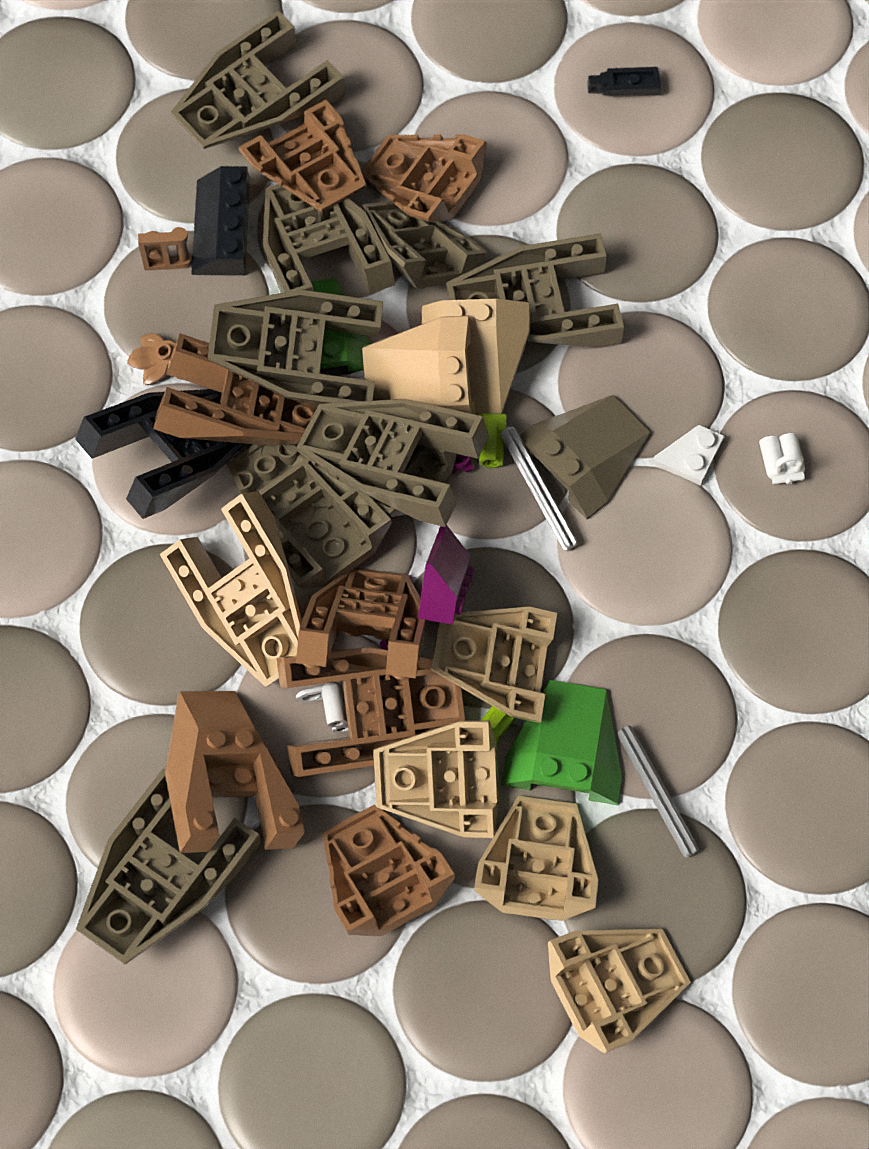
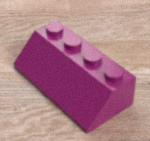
(445, 579)

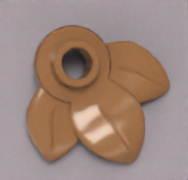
(150, 357)

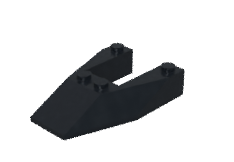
(191, 459)

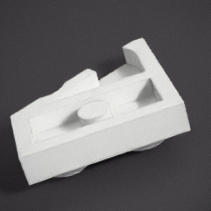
(691, 454)

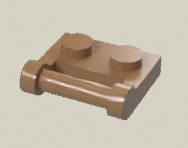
(156, 252)

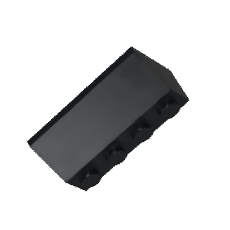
(221, 222)

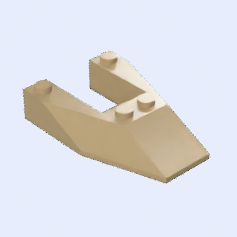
(253, 606)

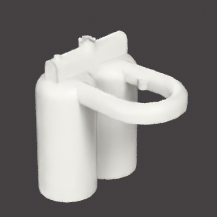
(783, 458)
(333, 701)

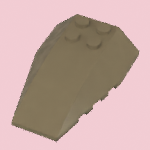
(318, 516)

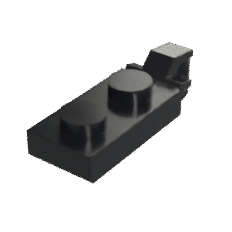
(625, 81)

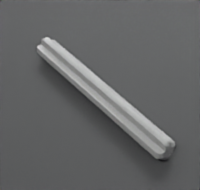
(539, 488)
(658, 792)

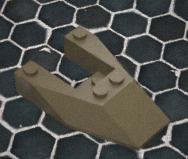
(242, 96)
(300, 231)
(532, 277)
(280, 342)
(374, 441)
(148, 885)

